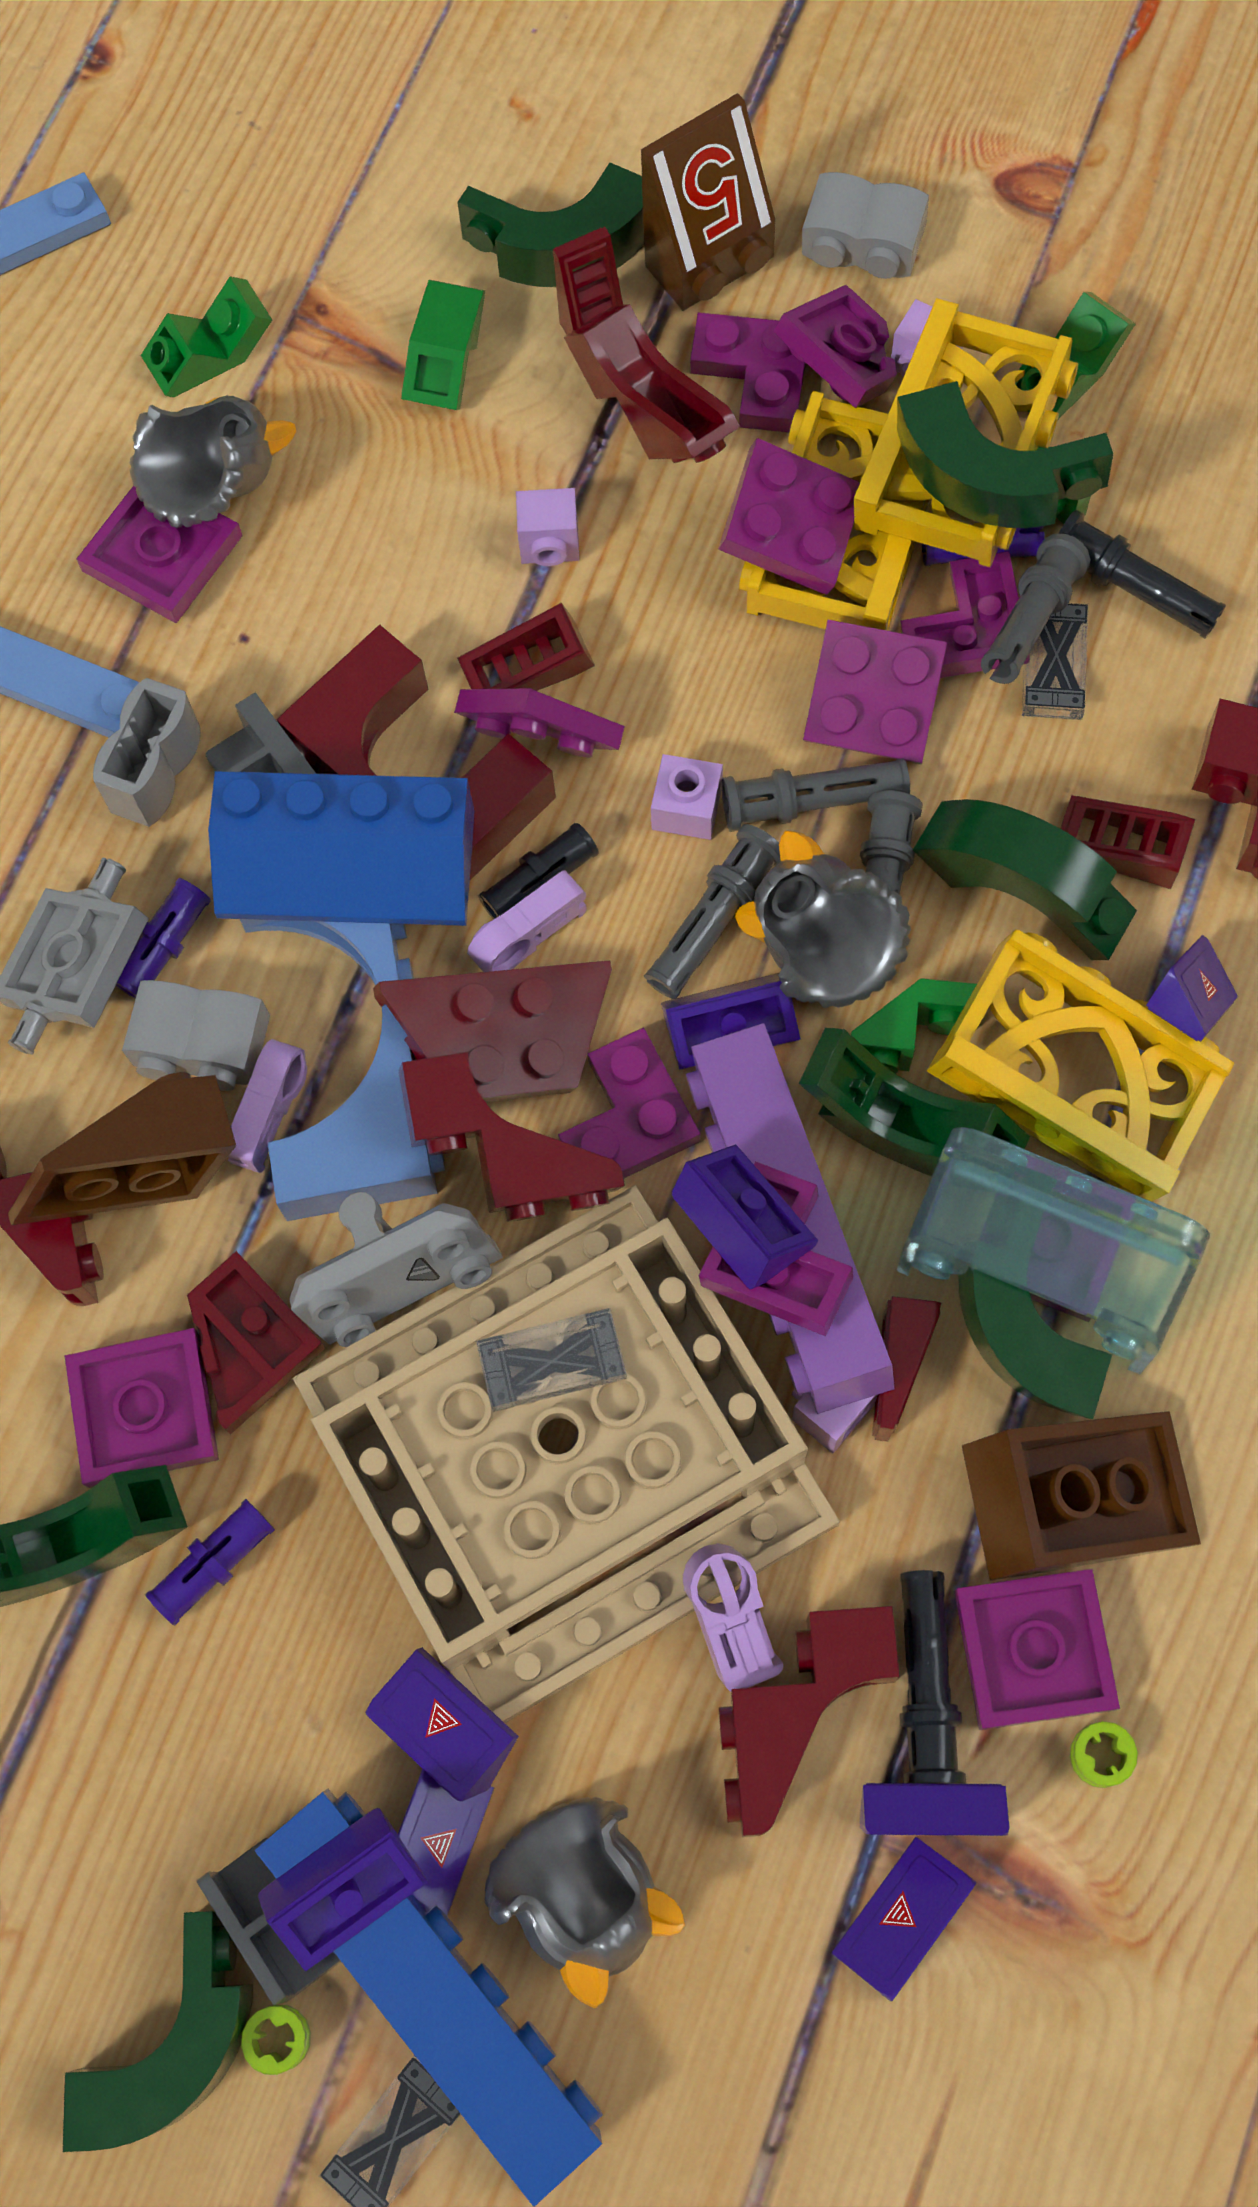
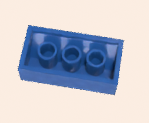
(341, 848)

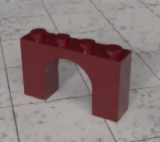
(369, 690)

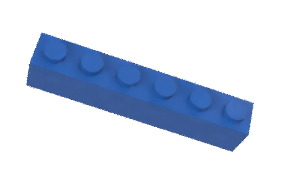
(456, 2021)

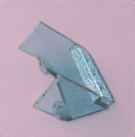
(1057, 1239)

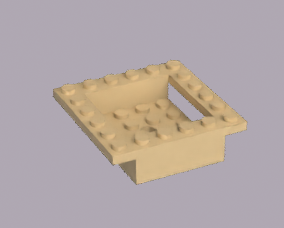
(498, 1526)

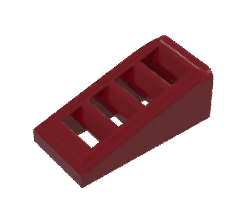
(590, 289)
(536, 631)
(1150, 823)
(906, 1335)

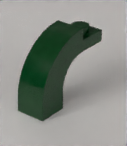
(527, 238)
(987, 479)
(1033, 860)
(890, 1112)
(1027, 1350)
(89, 1534)
(135, 2101)

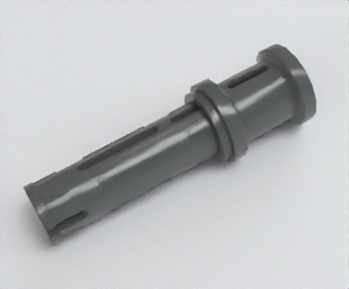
(1042, 592)
(782, 788)
(888, 847)
(727, 890)

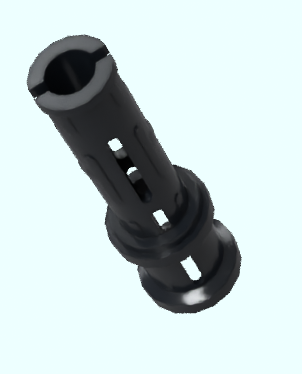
(1116, 564)
(929, 1712)

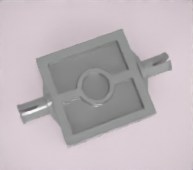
(70, 956)

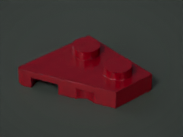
(247, 1339)

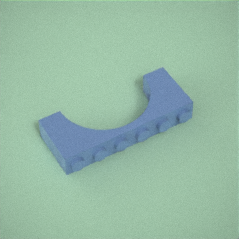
(368, 1137)

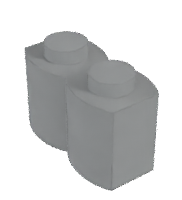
(864, 225)
(151, 747)
(195, 1032)

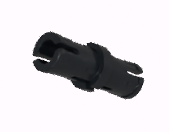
(562, 854)

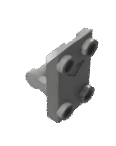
(390, 1267)

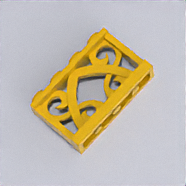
(942, 362)
(871, 586)
(1124, 1025)

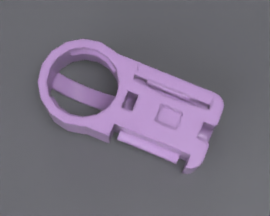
(519, 930)
(272, 1087)
(735, 1626)

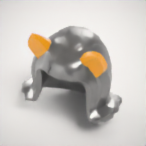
(202, 457)
(826, 925)
(580, 1894)

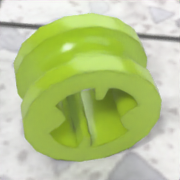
(1121, 1744)
(272, 2063)

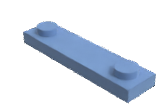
(49, 221)
(62, 683)

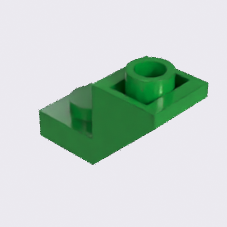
(1096, 338)
(441, 343)
(195, 350)
(892, 1030)

